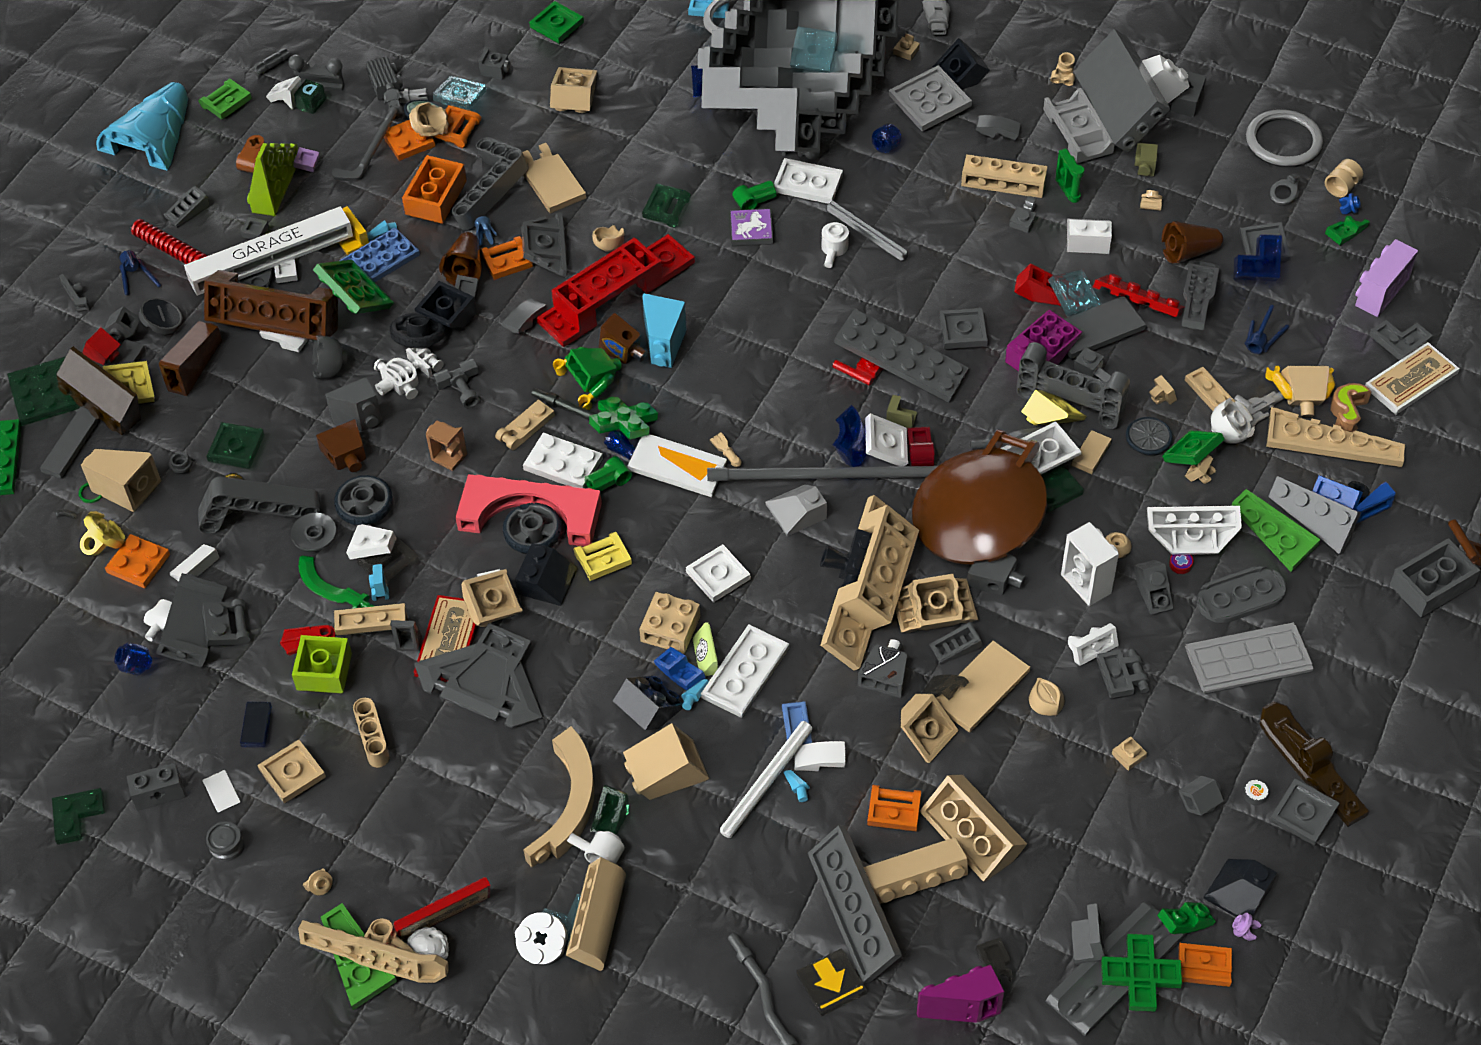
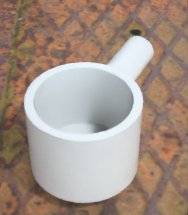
(834, 241)
(603, 845)

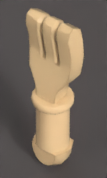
(722, 445)

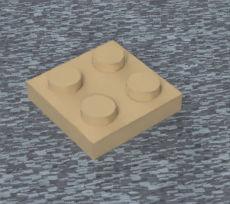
(291, 771)

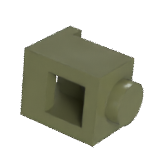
(1146, 158)

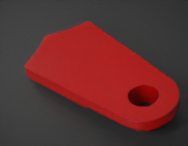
(292, 636)

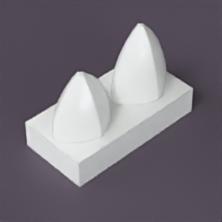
(1096, 642)

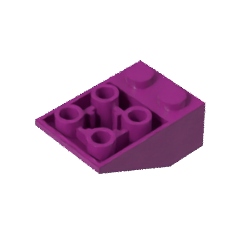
(1048, 330)
(963, 997)

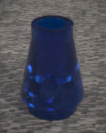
(619, 444)

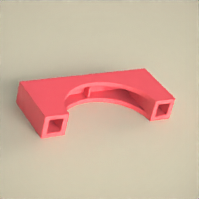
(490, 495)

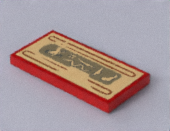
(448, 629)
(443, 908)

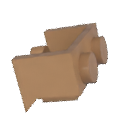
(446, 444)

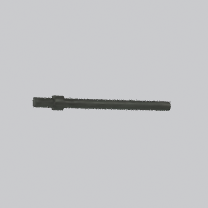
(553, 400)

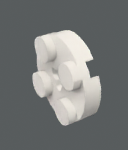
(555, 942)

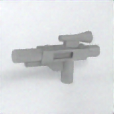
(1257, 406)

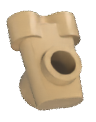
(1064, 70)

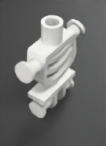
(400, 369)

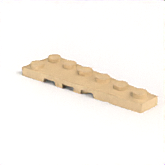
(1301, 435)

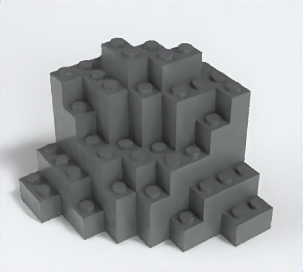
(753, 72)

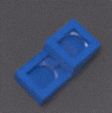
(678, 668)

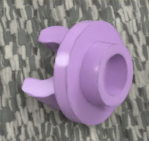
(1242, 926)

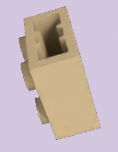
(670, 622)

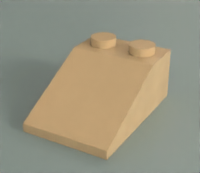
(573, 89)

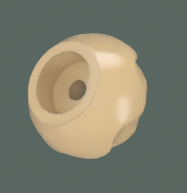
(1123, 542)

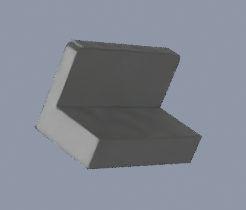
(1088, 937)

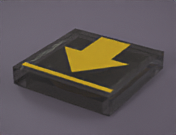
(831, 982)

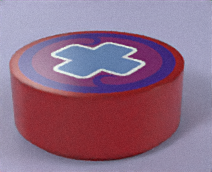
(1181, 563)

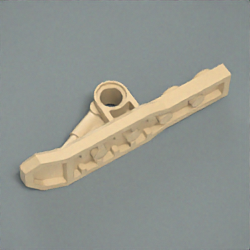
(376, 950)

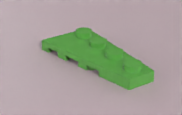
(1278, 532)
(359, 981)

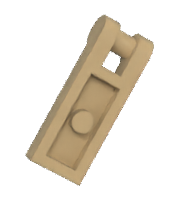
(525, 425)

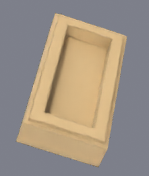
(1091, 452)

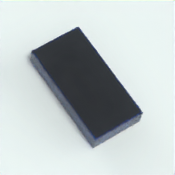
(256, 724)

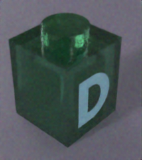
(309, 96)

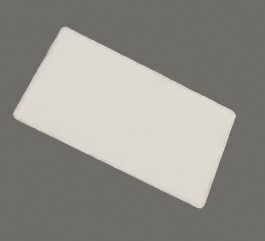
(221, 791)

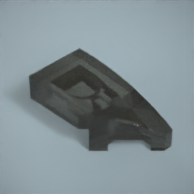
(945, 685)

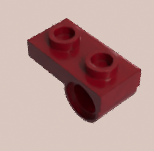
(920, 446)

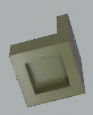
(900, 415)

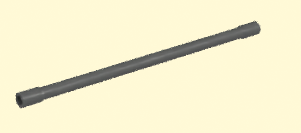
(726, 474)

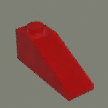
(1034, 285)

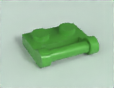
(225, 99)

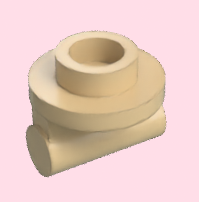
(1151, 200)
(318, 882)

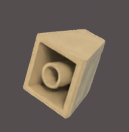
(121, 476)

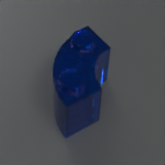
(851, 438)

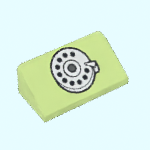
(705, 650)

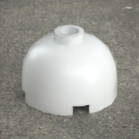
(1232, 421)

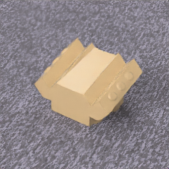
(935, 604)

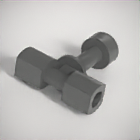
(459, 378)

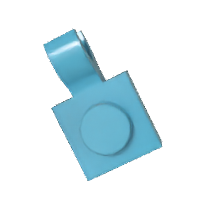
(377, 583)

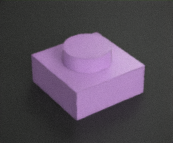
(306, 159)

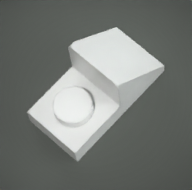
(285, 91)

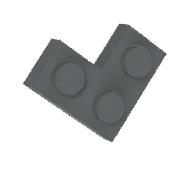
(1400, 343)

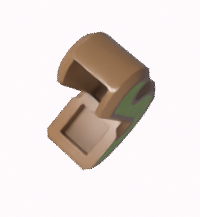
(1345, 402)

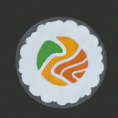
(1255, 792)

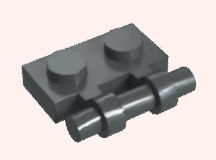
(1116, 676)

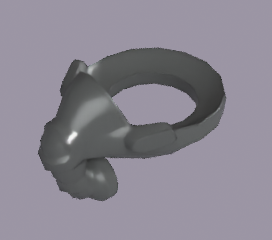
(1292, 182)

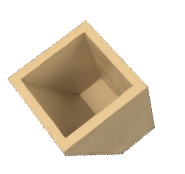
(664, 763)

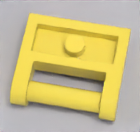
(604, 560)

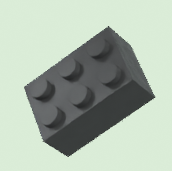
(1434, 577)

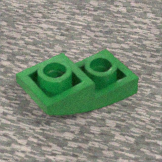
(1187, 919)

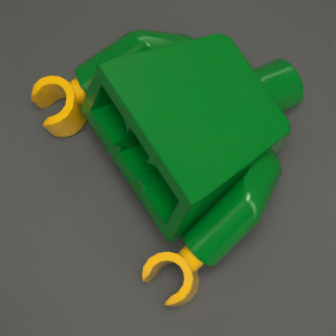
(591, 370)

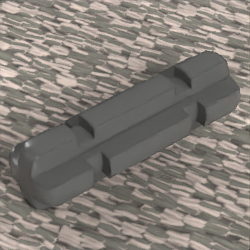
(271, 61)

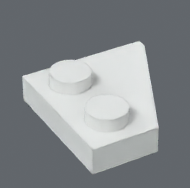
(370, 542)

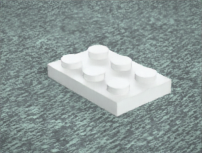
(808, 181)
(562, 461)

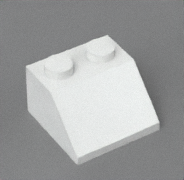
(1089, 236)

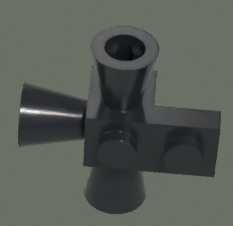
(850, 563)

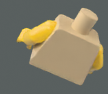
(1303, 385)

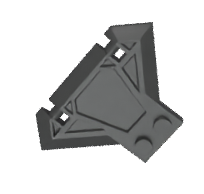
(485, 677)

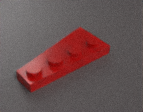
(1118, 287)

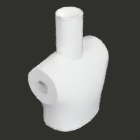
(157, 618)

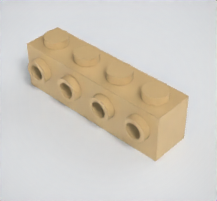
(1004, 176)
(917, 870)

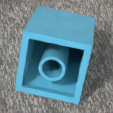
(664, 328)

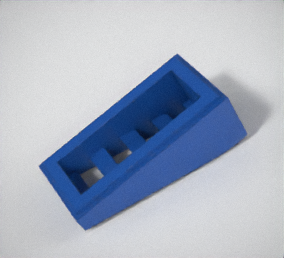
(1376, 502)

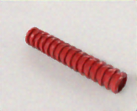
(165, 242)

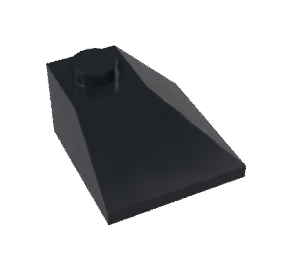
(963, 65)
(1241, 886)

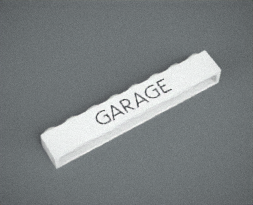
(273, 248)

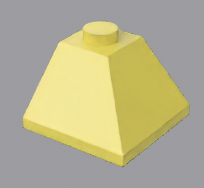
(1048, 408)

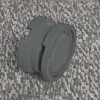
(225, 841)

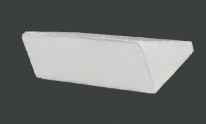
(196, 562)

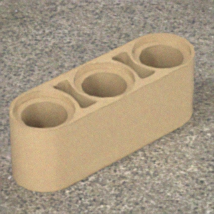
(373, 741)

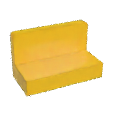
(359, 234)

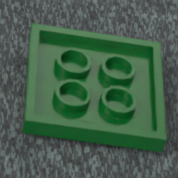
(353, 286)

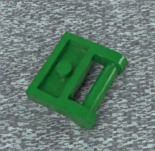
(1069, 175)

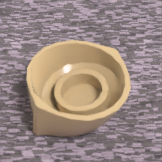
(1046, 698)

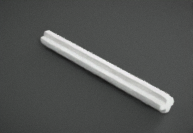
(766, 779)

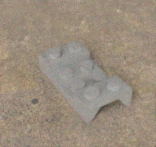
(1080, 126)

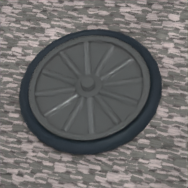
(1149, 435)

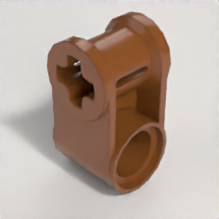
(247, 157)

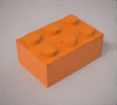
(434, 189)

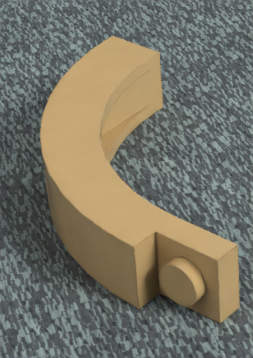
(576, 814)

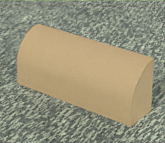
(596, 913)

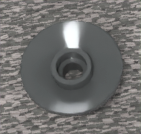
(311, 525)

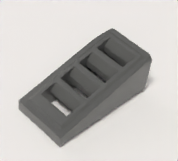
(193, 196)
(960, 633)
(406, 635)

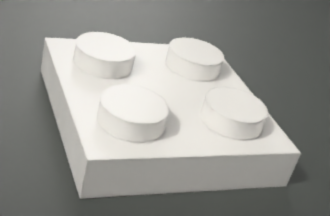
(886, 440)
(718, 573)

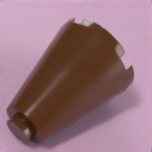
(1189, 241)
(462, 258)

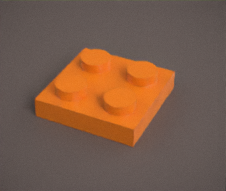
(406, 142)
(137, 561)

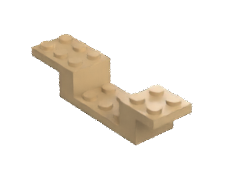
(874, 596)

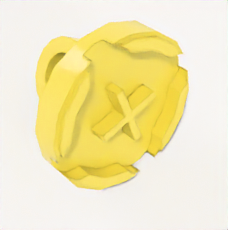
(102, 532)

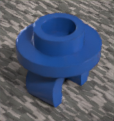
(1350, 204)

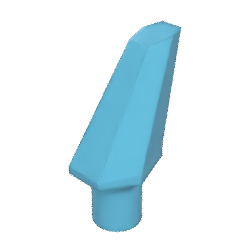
(380, 229)
(693, 694)
(798, 785)

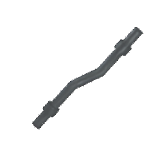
(746, 958)

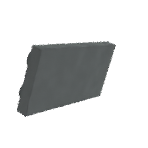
(1105, 325)

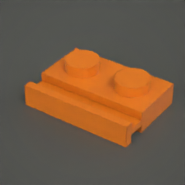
(1205, 964)

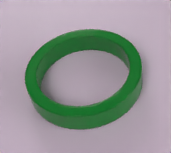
(85, 500)

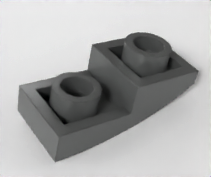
(990, 125)
(522, 316)

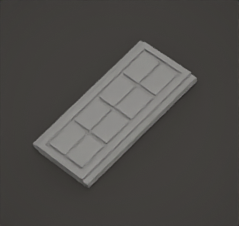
(1249, 657)

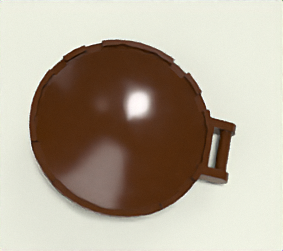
(981, 502)

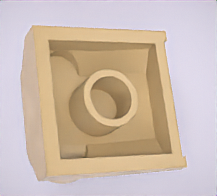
(490, 598)

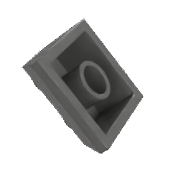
(354, 402)

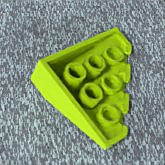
(271, 177)

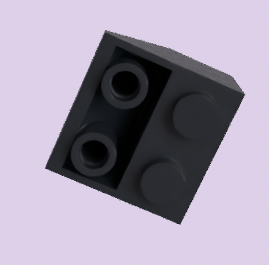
(648, 701)

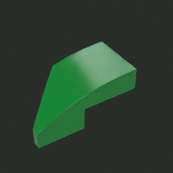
(1345, 231)

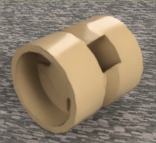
(1343, 178)

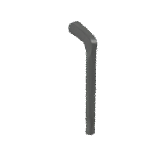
(357, 174)

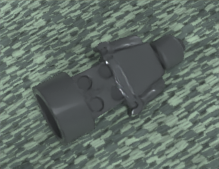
(392, 97)

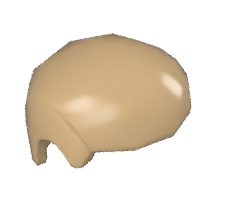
(608, 238)

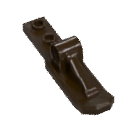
(1310, 760)

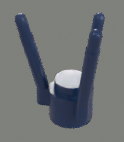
(131, 263)
(1257, 341)

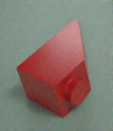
(101, 347)

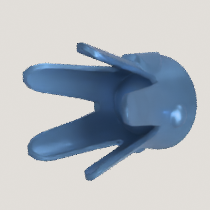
(483, 225)

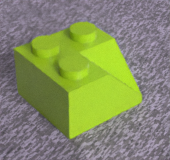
(321, 664)

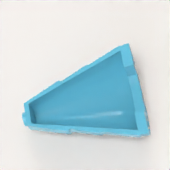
(150, 126)

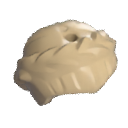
(429, 120)

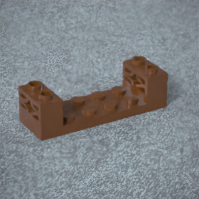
(269, 308)

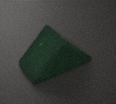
(611, 810)

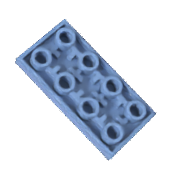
(384, 254)

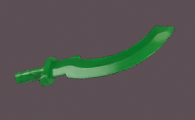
(326, 590)

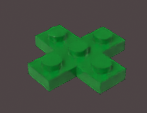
(618, 415)
(1141, 972)

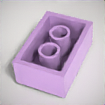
(1385, 277)

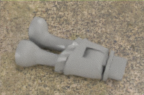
(937, 15)

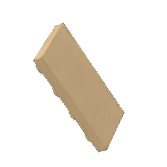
(990, 680)

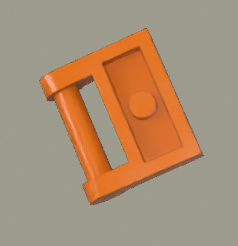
(455, 119)
(506, 263)
(894, 814)

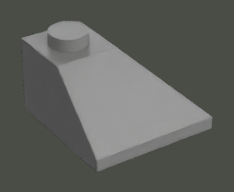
(798, 508)

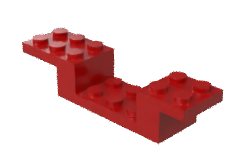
(606, 278)

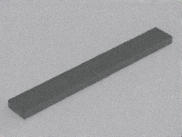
(83, 422)

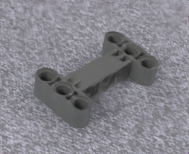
(1074, 386)

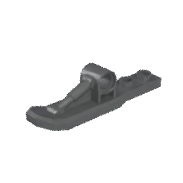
(1199, 292)

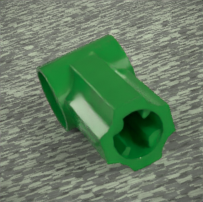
(748, 197)
(612, 473)

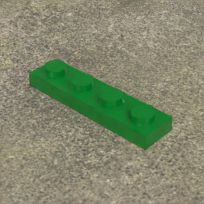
(9, 450)

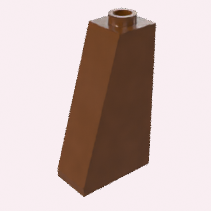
(189, 357)

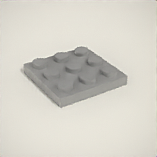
(930, 98)

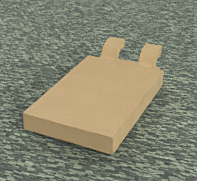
(552, 180)

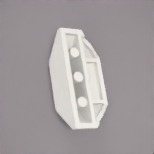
(1194, 528)

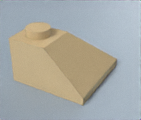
(927, 725)

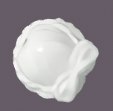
(429, 942)

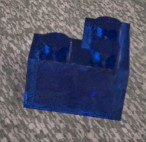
(1265, 264)

